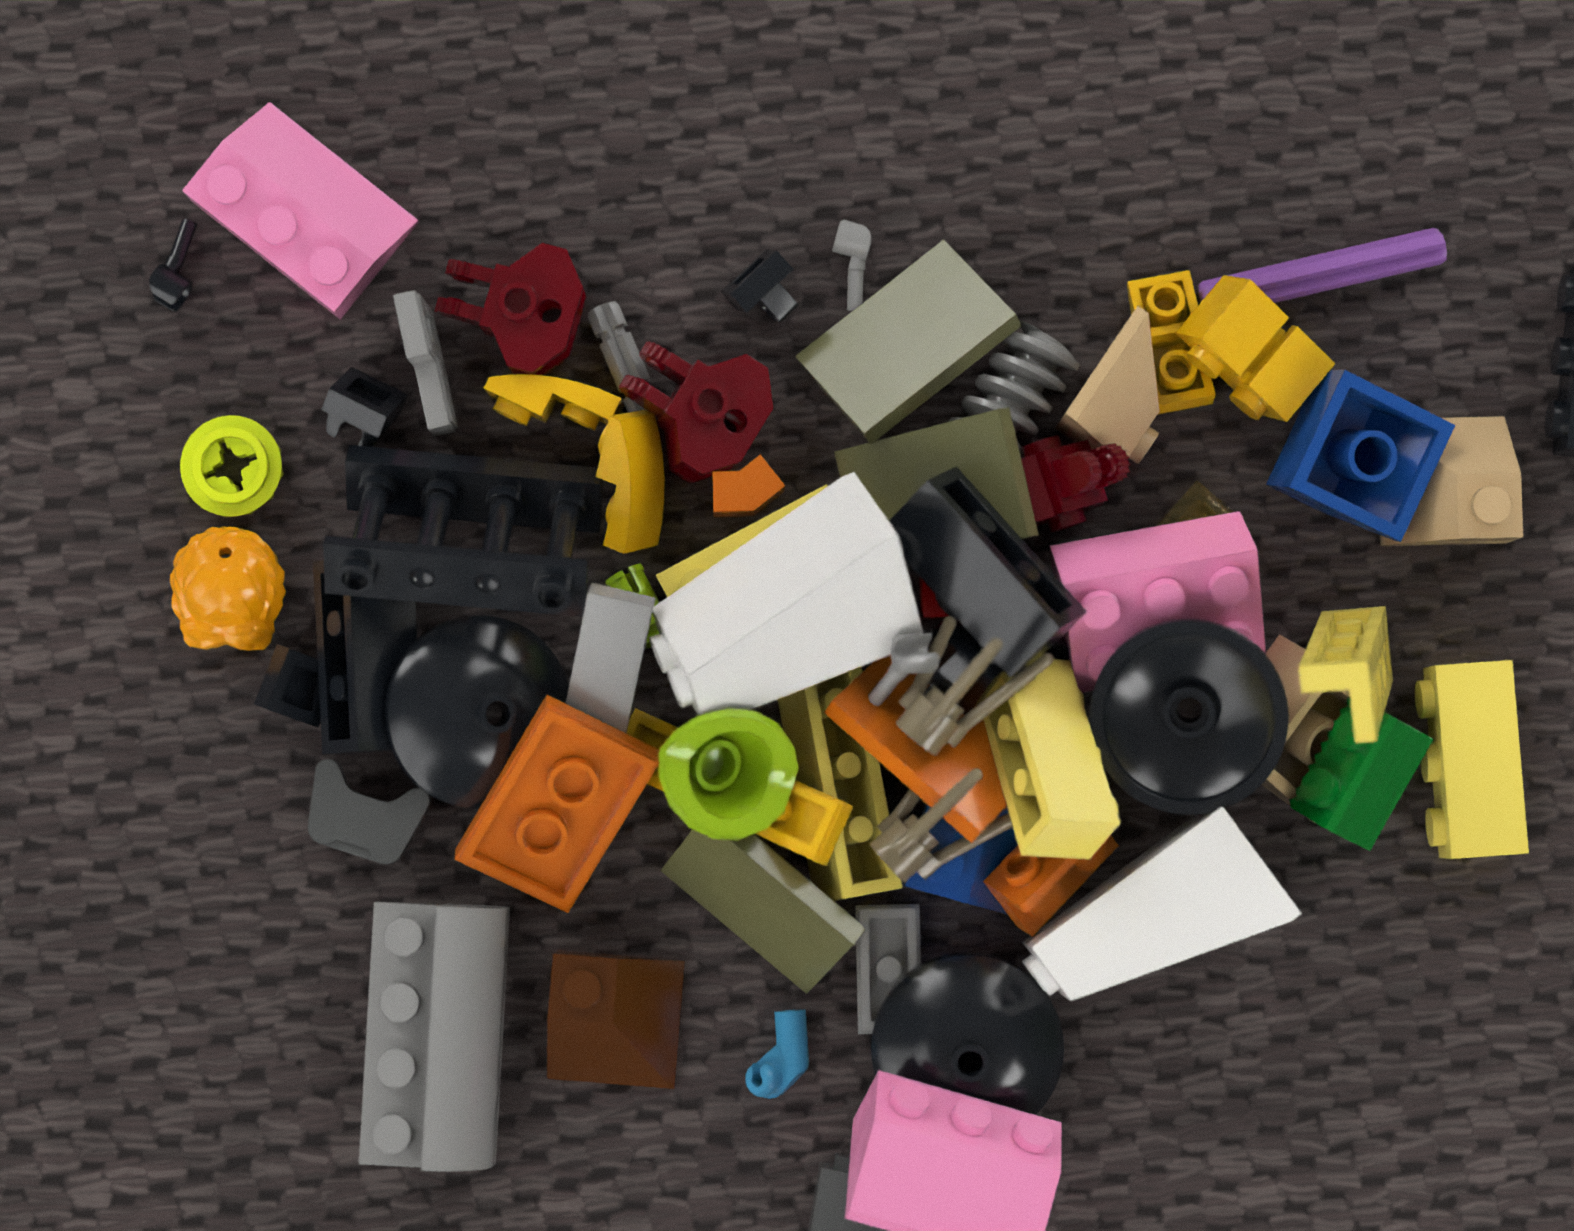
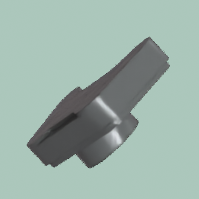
(360, 822)

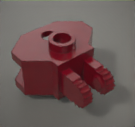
(517, 304)
(699, 405)
(1070, 479)

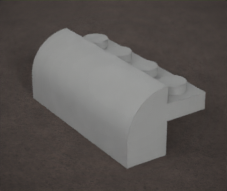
(434, 1036)

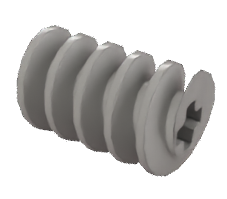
(1022, 378)

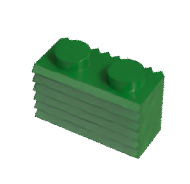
(1359, 783)

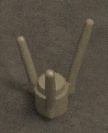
(934, 716)
(908, 842)

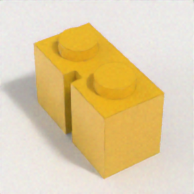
(1242, 341)

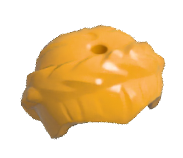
(230, 597)

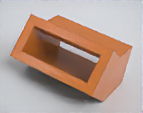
(745, 491)

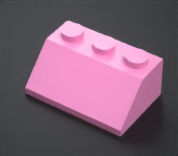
(300, 208)
(949, 1161)

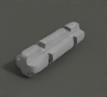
(618, 346)

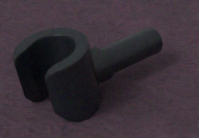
(165, 282)

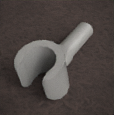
(853, 241)
(908, 657)

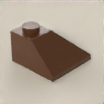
(614, 1019)

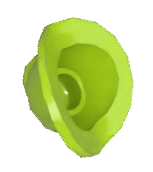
(728, 773)

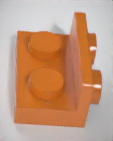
(1037, 887)

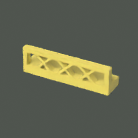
(1352, 654)

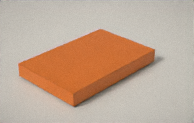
(917, 768)
(557, 804)

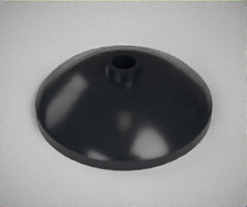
(442, 698)
(1180, 760)
(972, 1006)

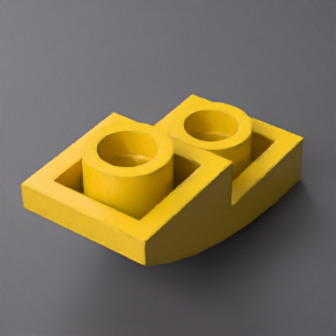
(1169, 303)
(536, 395)
(634, 462)

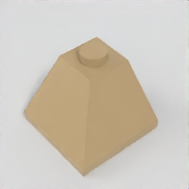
(1119, 395)
(1472, 490)

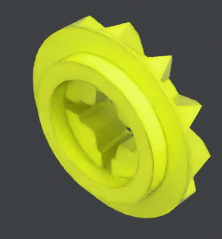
(205, 454)

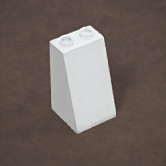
(789, 606)
(1165, 906)

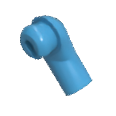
(785, 1061)

